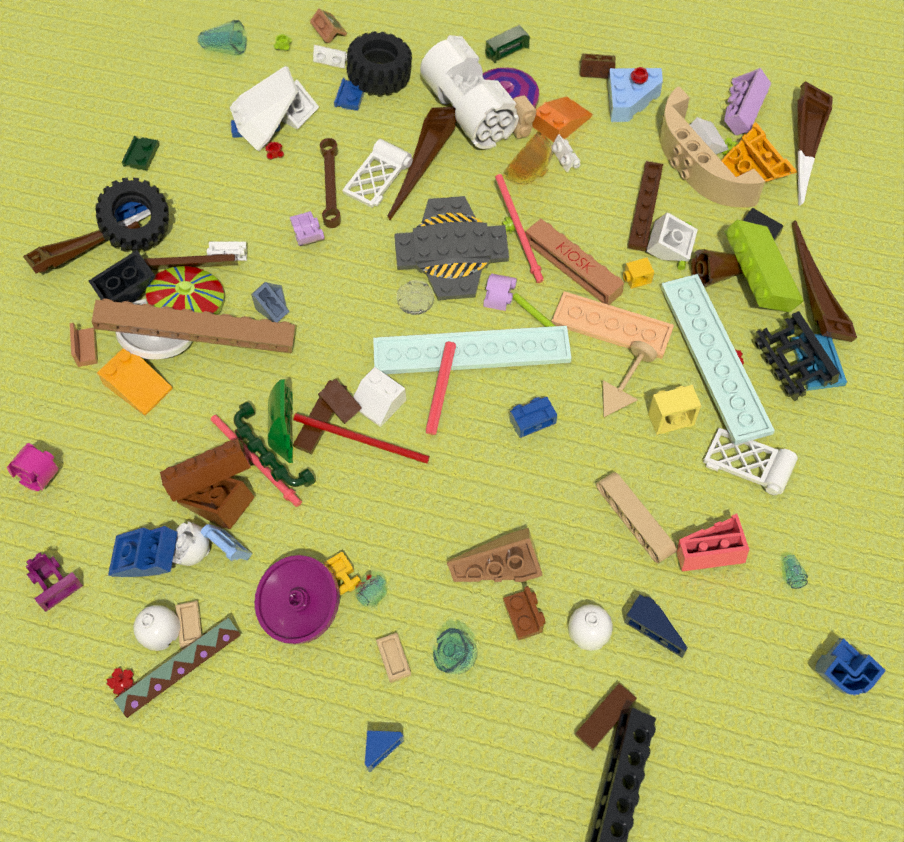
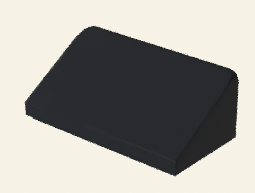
(756, 217)

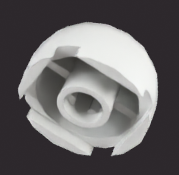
(190, 545)
(156, 627)
(590, 627)

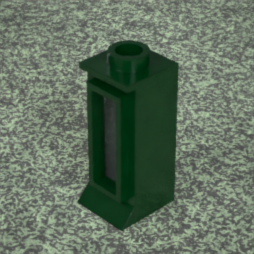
(507, 43)

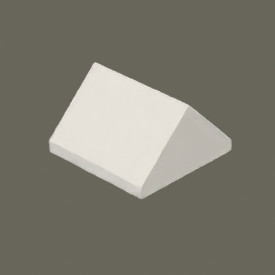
(709, 135)

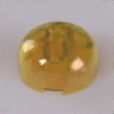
(531, 160)

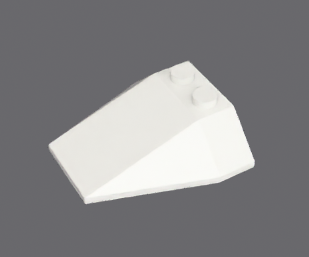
(263, 107)

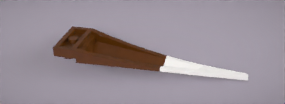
(813, 113)
(64, 251)

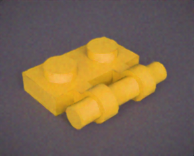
(341, 569)

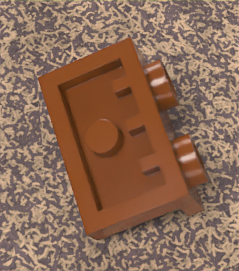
(524, 614)

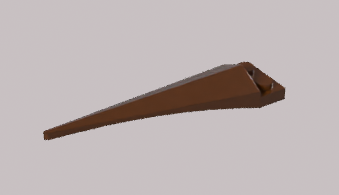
(434, 133)
(825, 307)

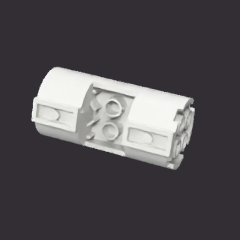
(481, 105)

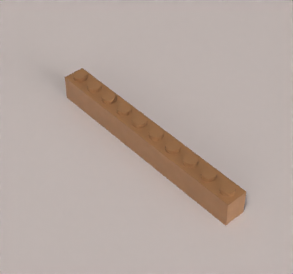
(193, 326)

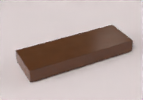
(605, 717)

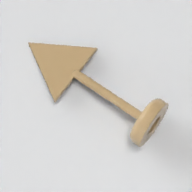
(615, 398)

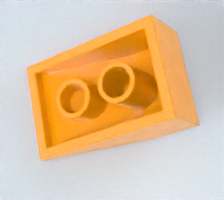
(134, 381)

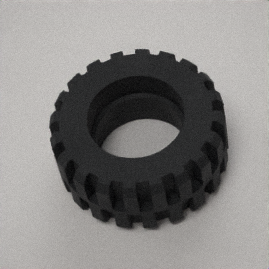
(375, 48)
(127, 192)

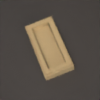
(189, 622)
(393, 657)

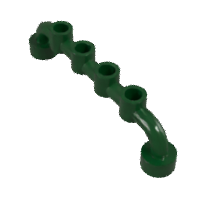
(267, 457)

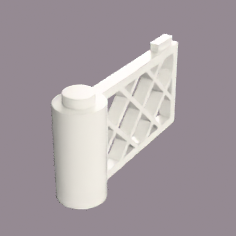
(391, 157)
(774, 475)

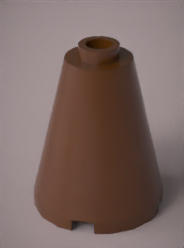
(714, 266)

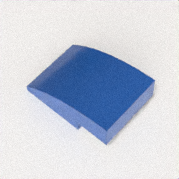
(143, 552)

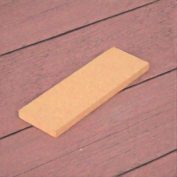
(611, 323)

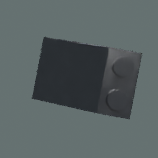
(124, 279)

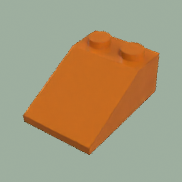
(560, 117)

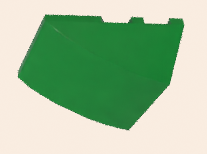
(279, 407)

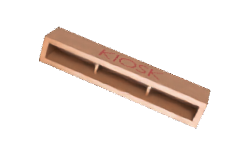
(574, 262)

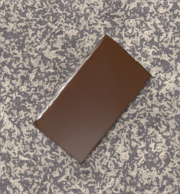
(340, 401)

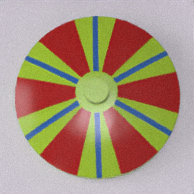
(186, 289)

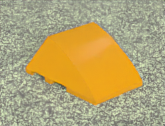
(759, 154)

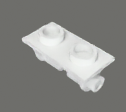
(329, 56)
(564, 153)
(236, 248)

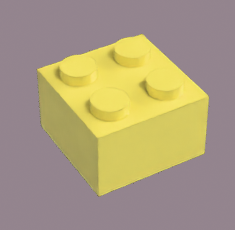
(674, 409)

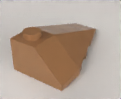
(501, 559)

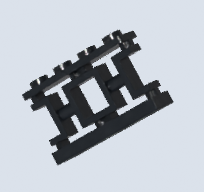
(810, 349)

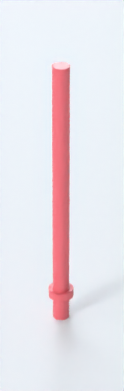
(535, 268)
(288, 494)

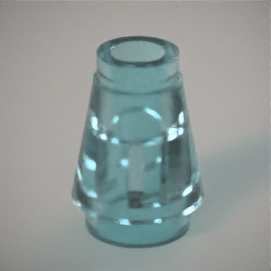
(795, 574)

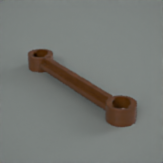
(330, 183)

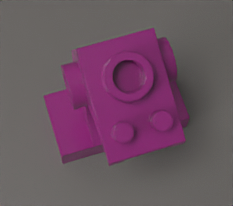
(43, 567)

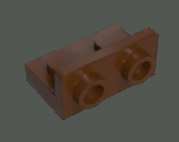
(597, 65)

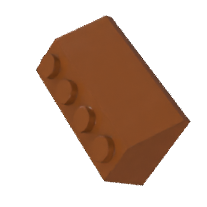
(205, 469)

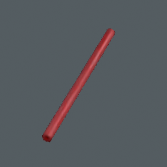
(361, 438)

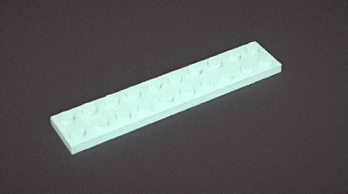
(473, 349)
(717, 360)

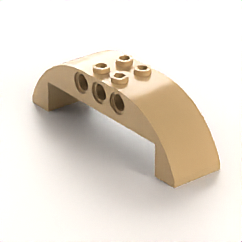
(700, 164)

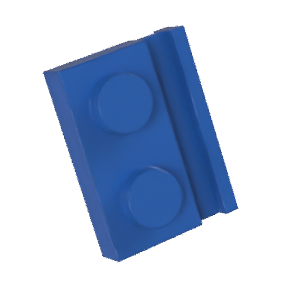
(349, 96)

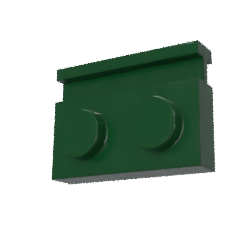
(140, 153)

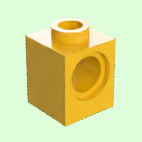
(638, 273)

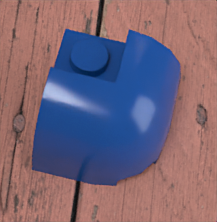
(848, 669)

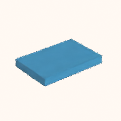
(828, 345)

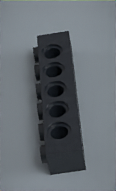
(618, 767)

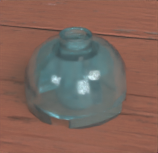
(455, 651)

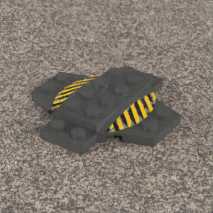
(451, 247)

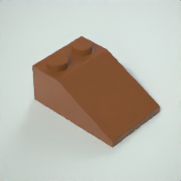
(220, 502)

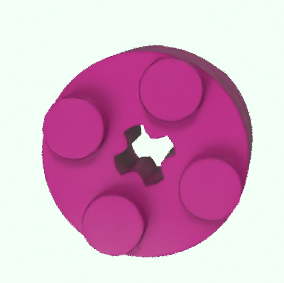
(33, 467)

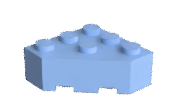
(629, 97)

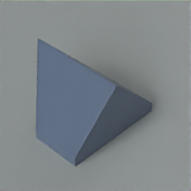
(270, 301)

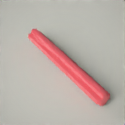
(440, 389)

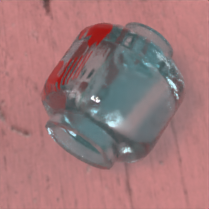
(370, 590)

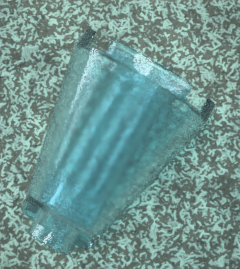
(224, 38)

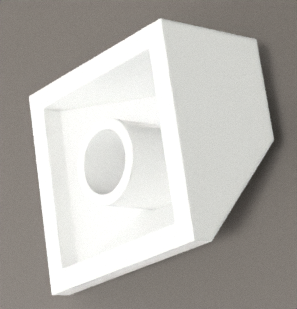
(300, 109)

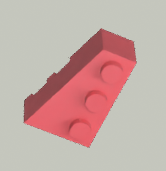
(714, 547)

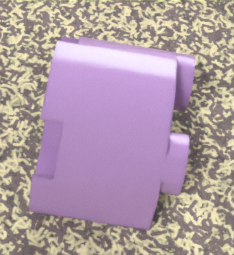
(306, 228)
(498, 291)

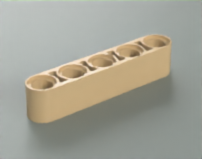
(636, 517)

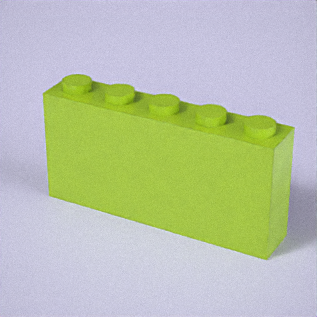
(763, 266)

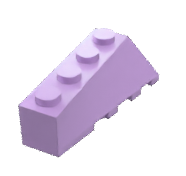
(746, 100)

